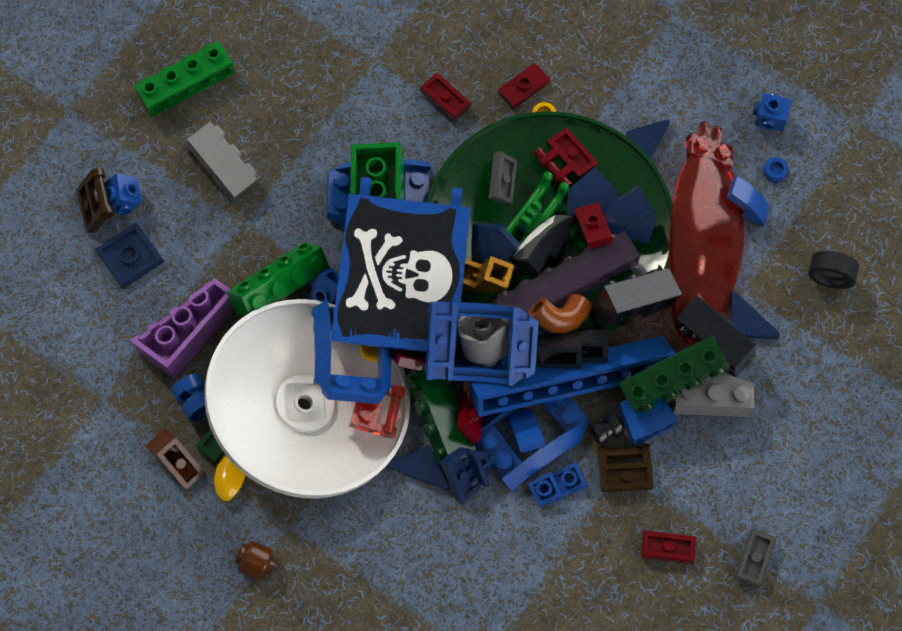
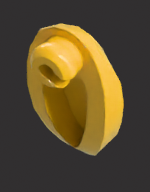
(227, 479)

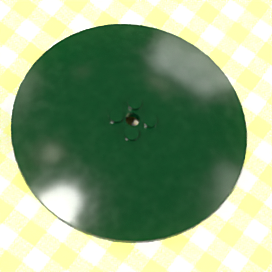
(519, 137)

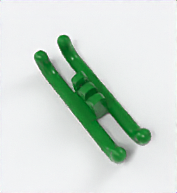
(530, 213)

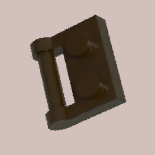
(94, 200)
(625, 475)

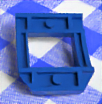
(339, 182)
(442, 343)
(341, 386)
(509, 464)

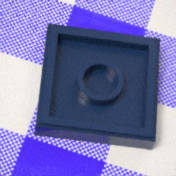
(129, 255)

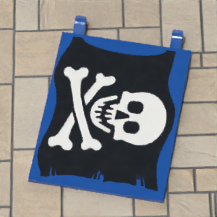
(393, 267)

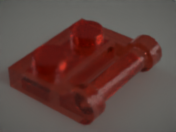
(366, 415)

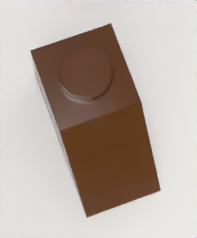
(175, 458)

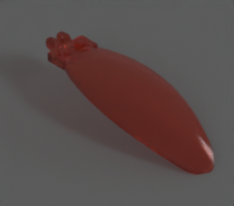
(704, 225)

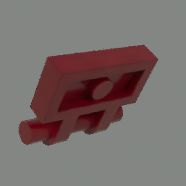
(571, 153)

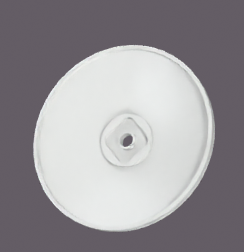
(256, 415)

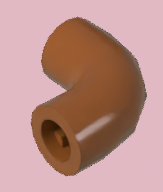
(561, 319)

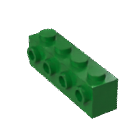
(184, 79)
(278, 279)

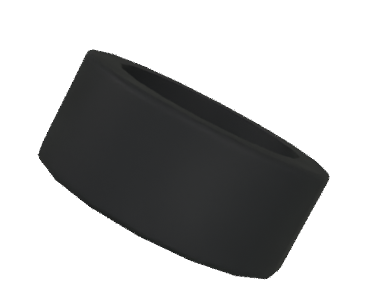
(833, 269)

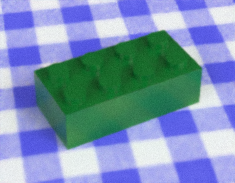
(382, 164)

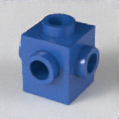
(772, 112)
(123, 193)
(325, 286)

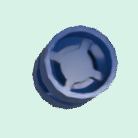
(190, 394)

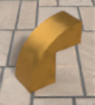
(487, 278)

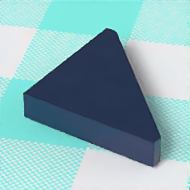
(648, 136)
(749, 321)
(420, 466)

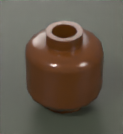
(255, 560)

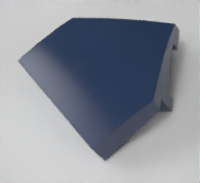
(590, 190)
(631, 214)
(491, 241)
(467, 471)

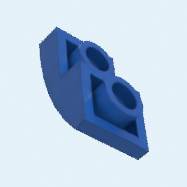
(746, 196)
(526, 431)
(558, 484)

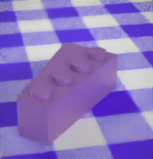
(186, 329)

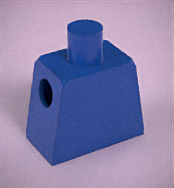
(646, 426)

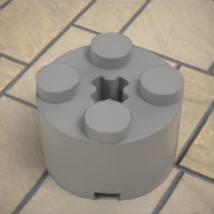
(484, 339)

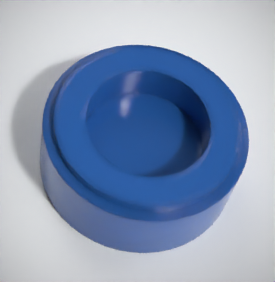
(775, 170)

